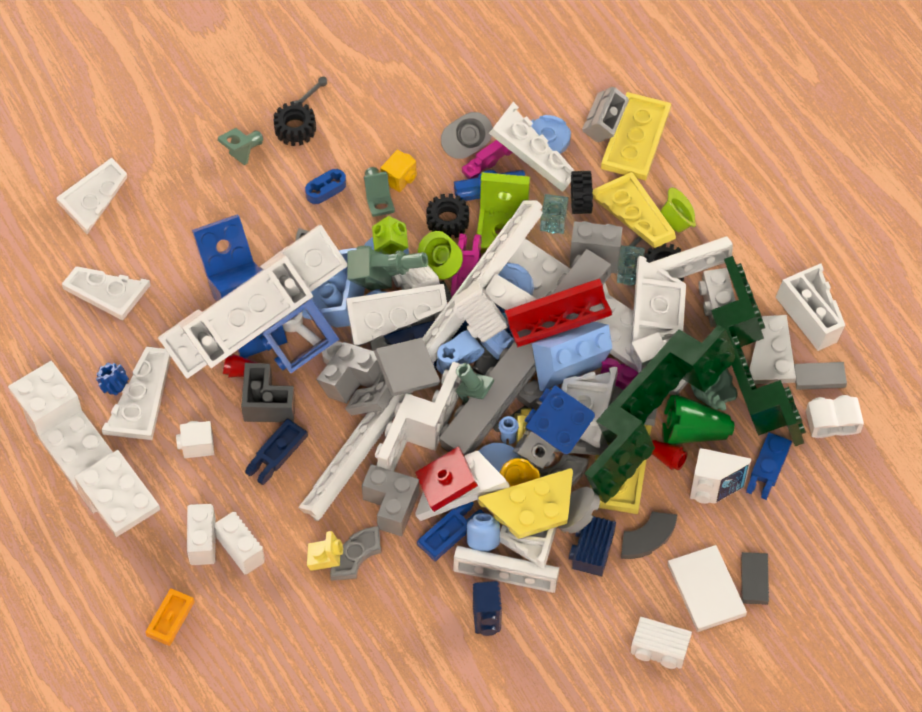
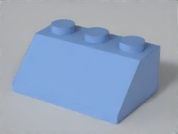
(332, 296)
(571, 353)

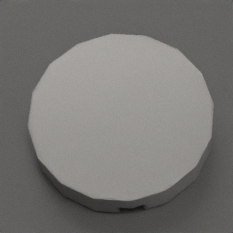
(581, 506)

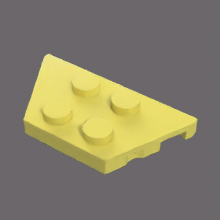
(532, 504)

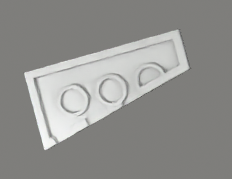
(387, 312)

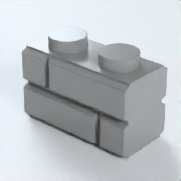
(605, 114)

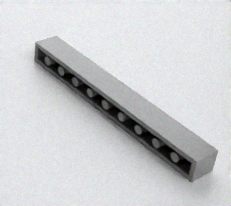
(513, 370)

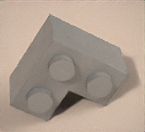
(347, 371)
(394, 493)

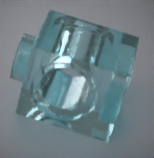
(555, 206)
(628, 258)

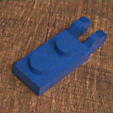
(769, 463)
(446, 532)

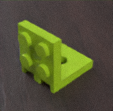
(498, 206)

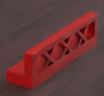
(555, 309)

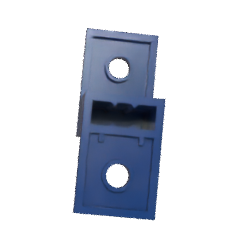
(230, 268)

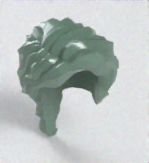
(719, 393)

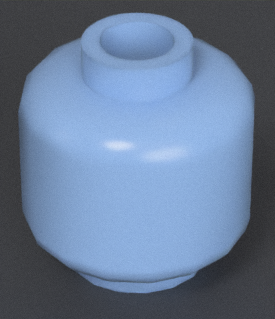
(483, 532)

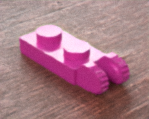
(470, 259)

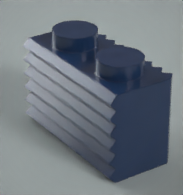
(593, 546)
(487, 608)

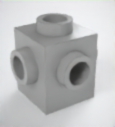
(526, 449)

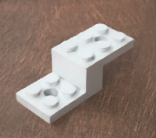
(419, 420)

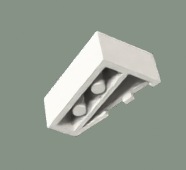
(811, 306)

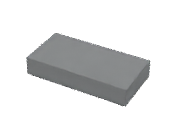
(820, 375)

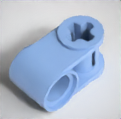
(460, 350)

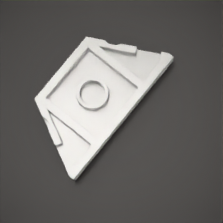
(657, 302)
(594, 393)
(488, 481)
(533, 547)

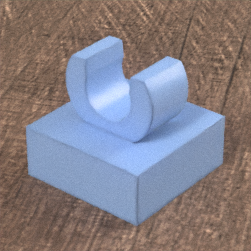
(498, 343)

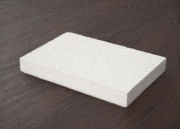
(707, 588)

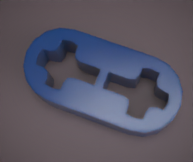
(326, 186)

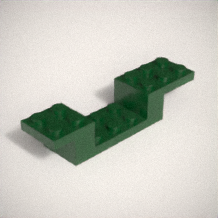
(771, 404)
(625, 418)

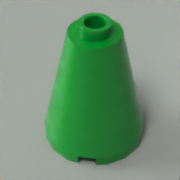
(694, 422)

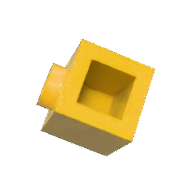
(400, 170)

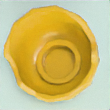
(519, 471)

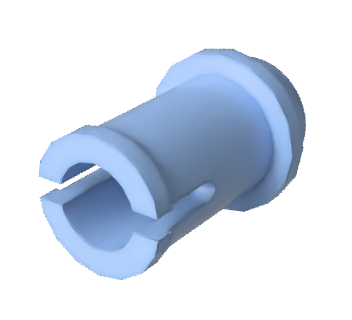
(508, 427)

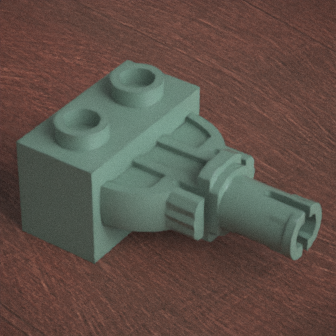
(375, 270)

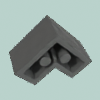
(263, 400)

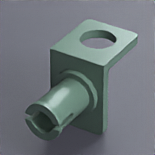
(241, 143)
(378, 191)
(472, 384)

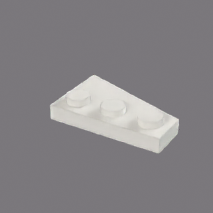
(92, 194)
(106, 292)
(773, 354)

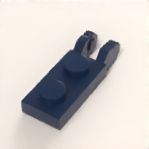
(277, 450)

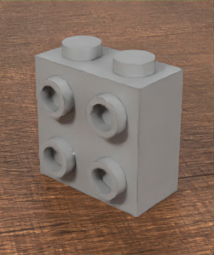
(599, 239)

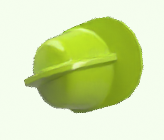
(678, 211)
(442, 253)

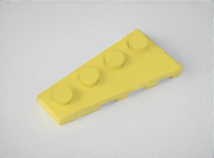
(635, 208)

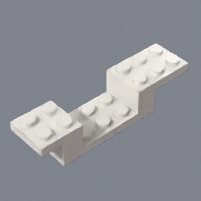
(255, 305)
(93, 469)

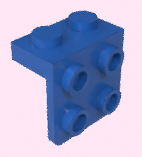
(559, 419)

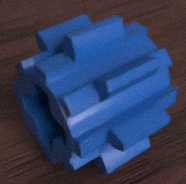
(112, 378)

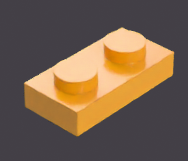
(170, 617)

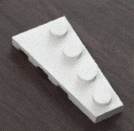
(523, 141)
(141, 398)

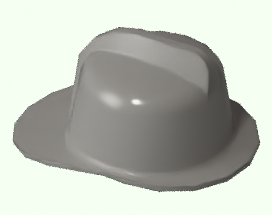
(466, 135)

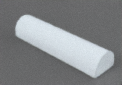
(696, 258)
(505, 569)

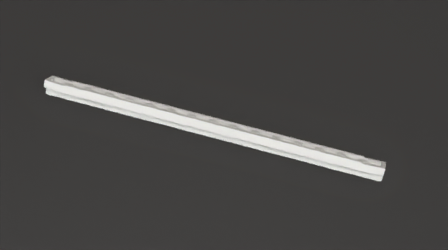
(439, 333)

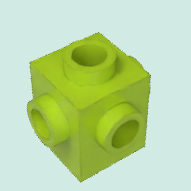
(389, 236)

